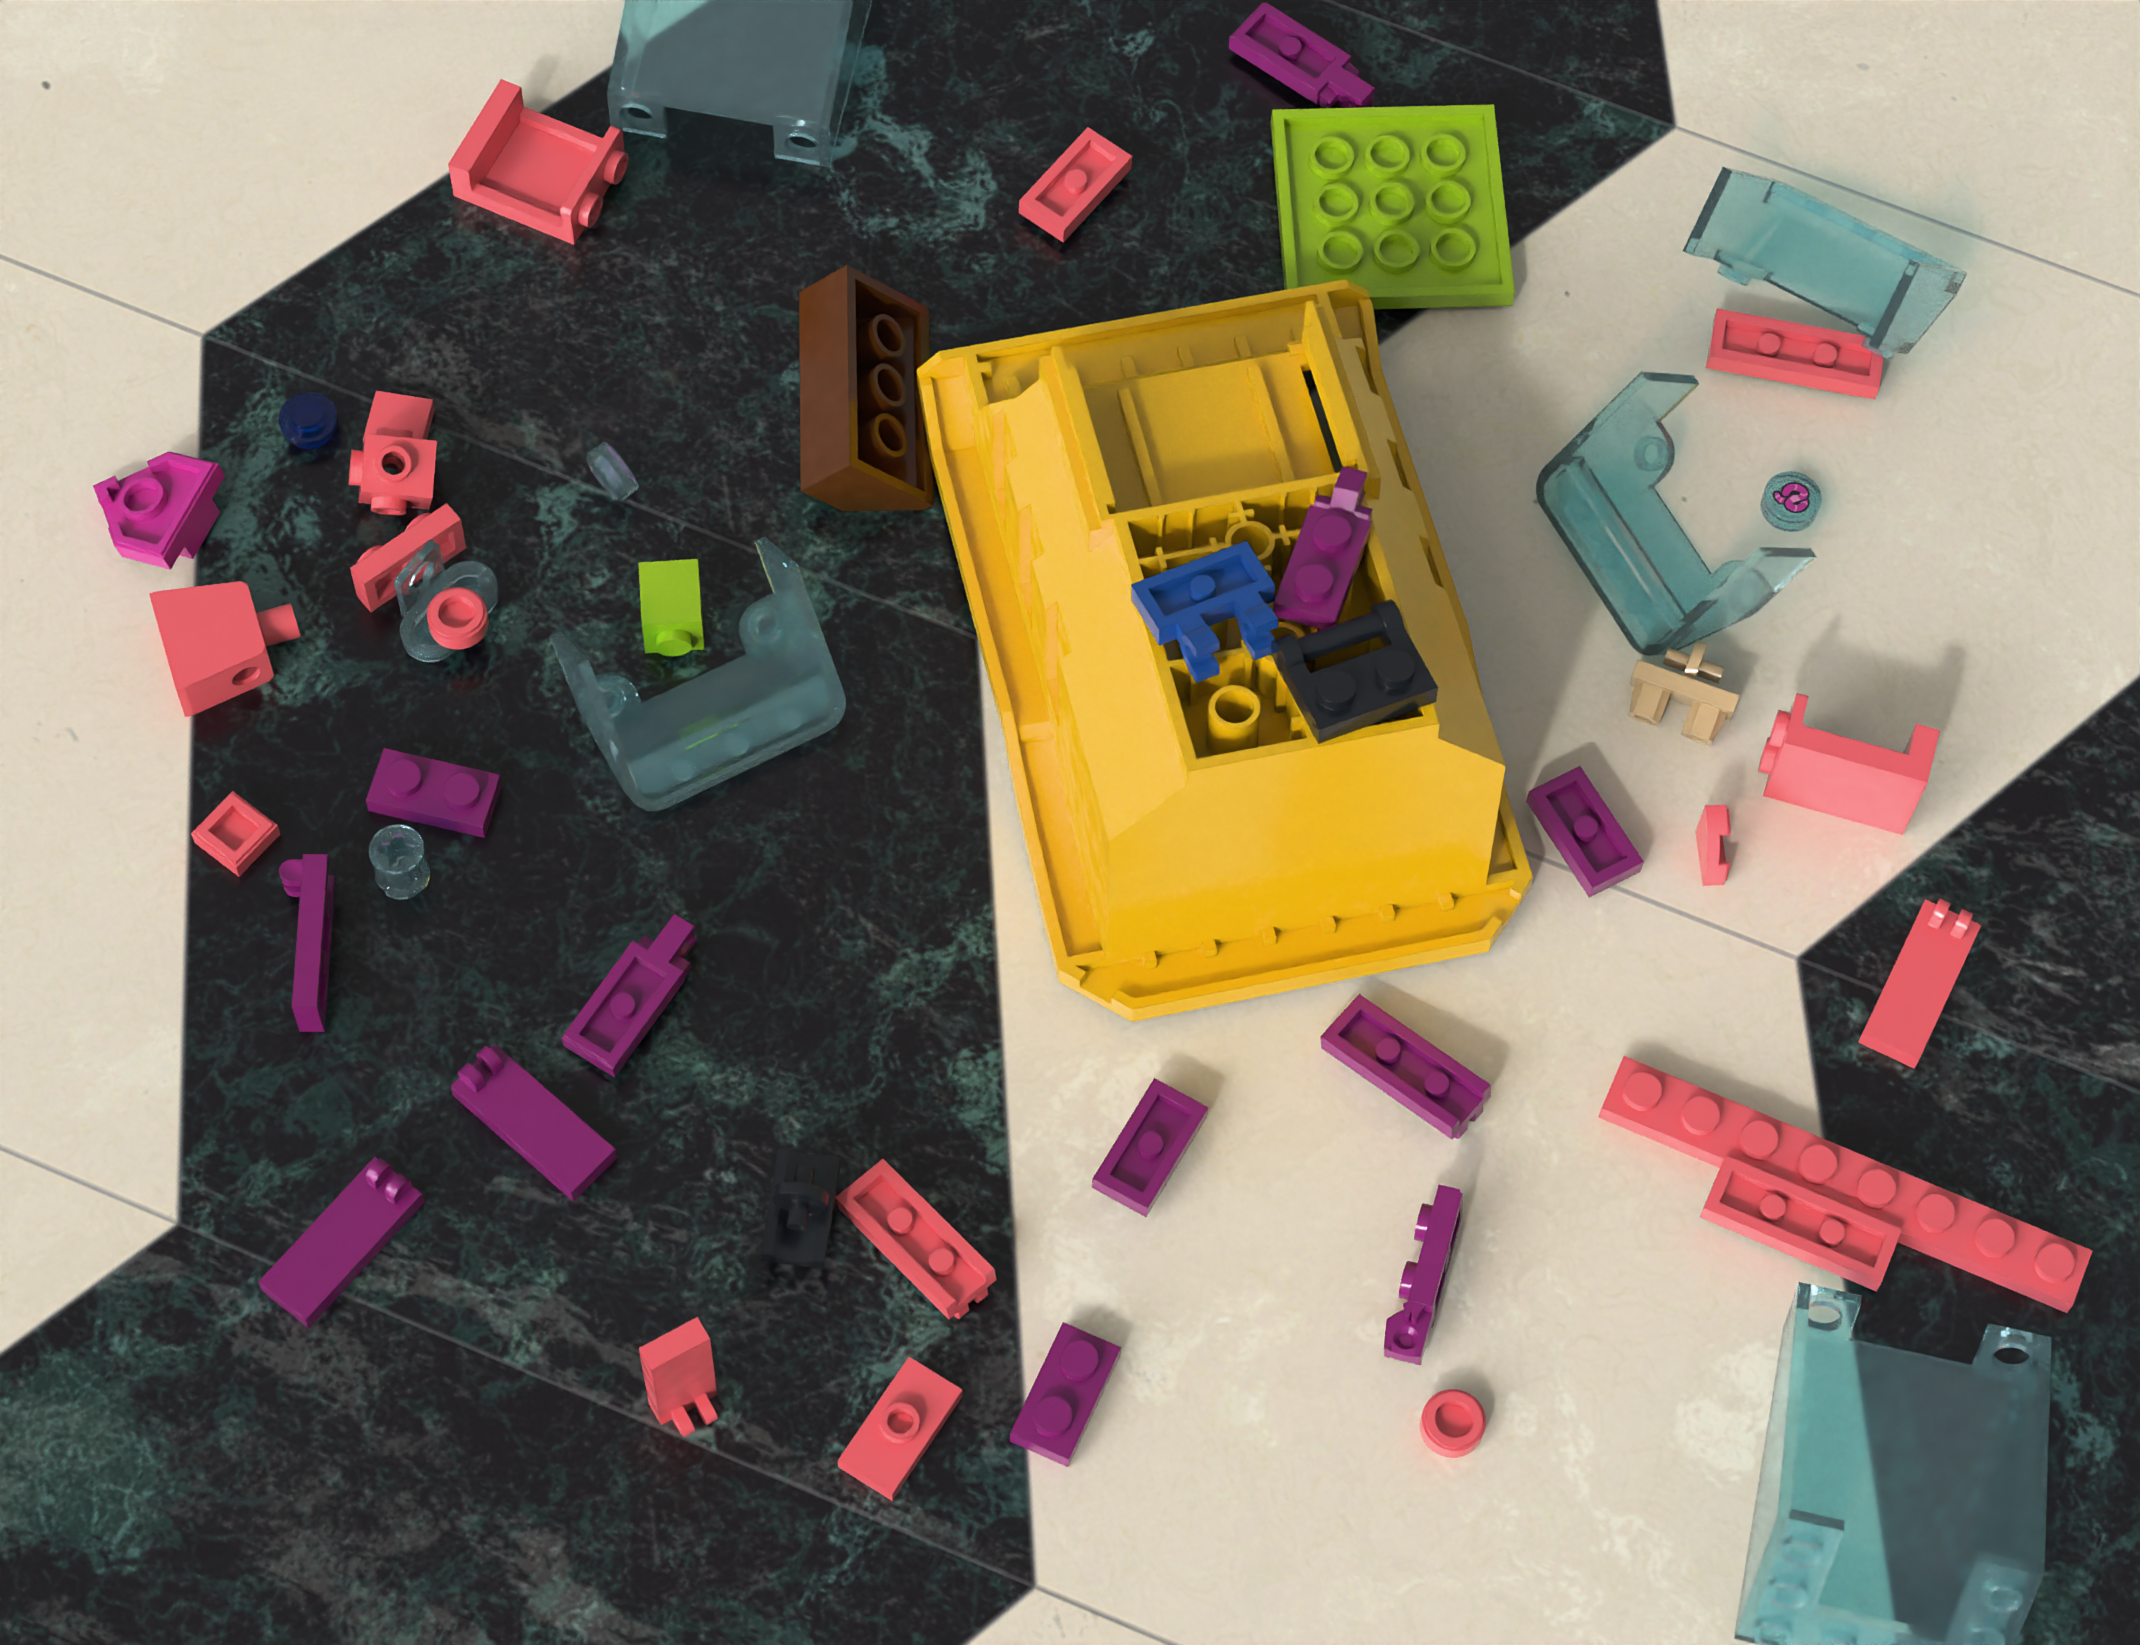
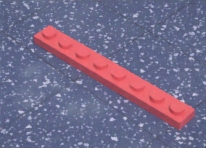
(1929, 1216)

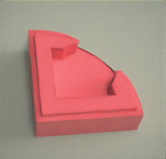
(1709, 836)

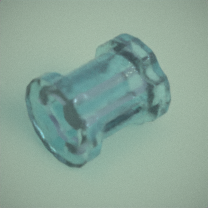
(386, 849)

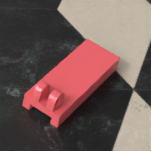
(1920, 982)
(917, 1240)
(680, 1375)

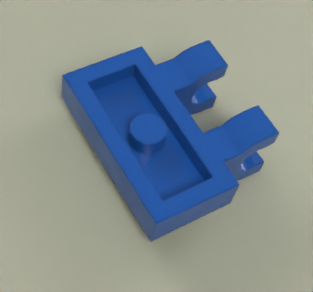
(1206, 592)

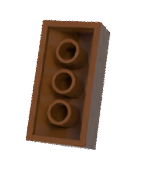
(861, 395)

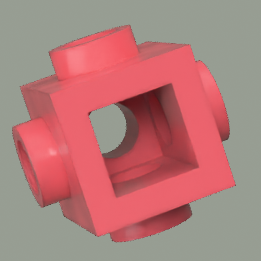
(396, 450)

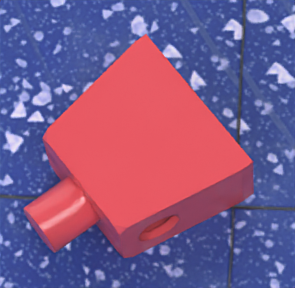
(218, 641)

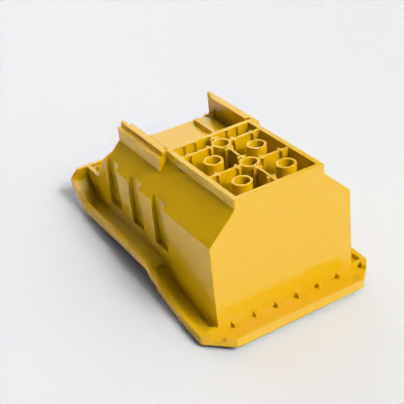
(1180, 826)

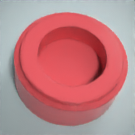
(457, 618)
(1452, 1423)

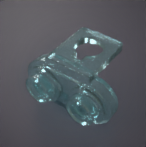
(415, 601)

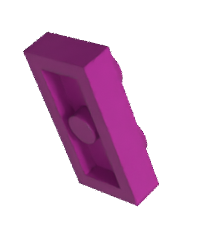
(434, 792)
(1584, 831)
(1150, 1147)
(1065, 1394)

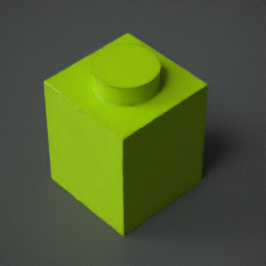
(671, 607)

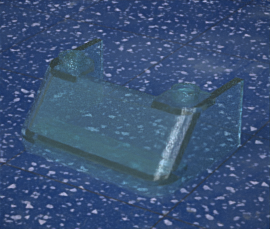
(1824, 258)
(1628, 540)
(726, 717)

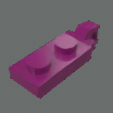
(1300, 59)
(1326, 555)
(632, 997)
(1424, 1281)

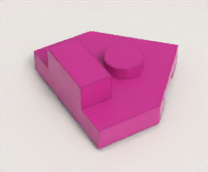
(162, 508)

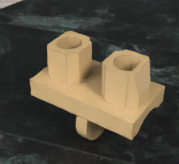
(1708, 703)

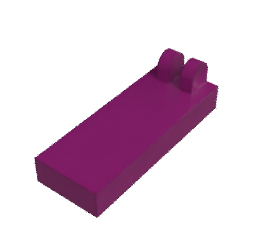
(310, 881)
(1406, 1067)
(533, 1121)
(341, 1241)

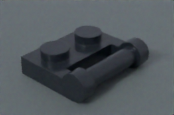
(1360, 688)

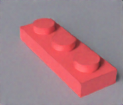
(1793, 354)
(1801, 1223)

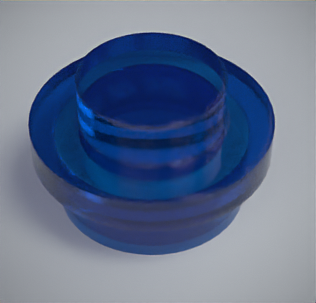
(308, 420)

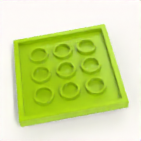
(1394, 203)

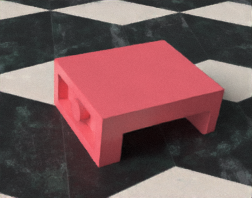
(536, 166)
(1846, 774)

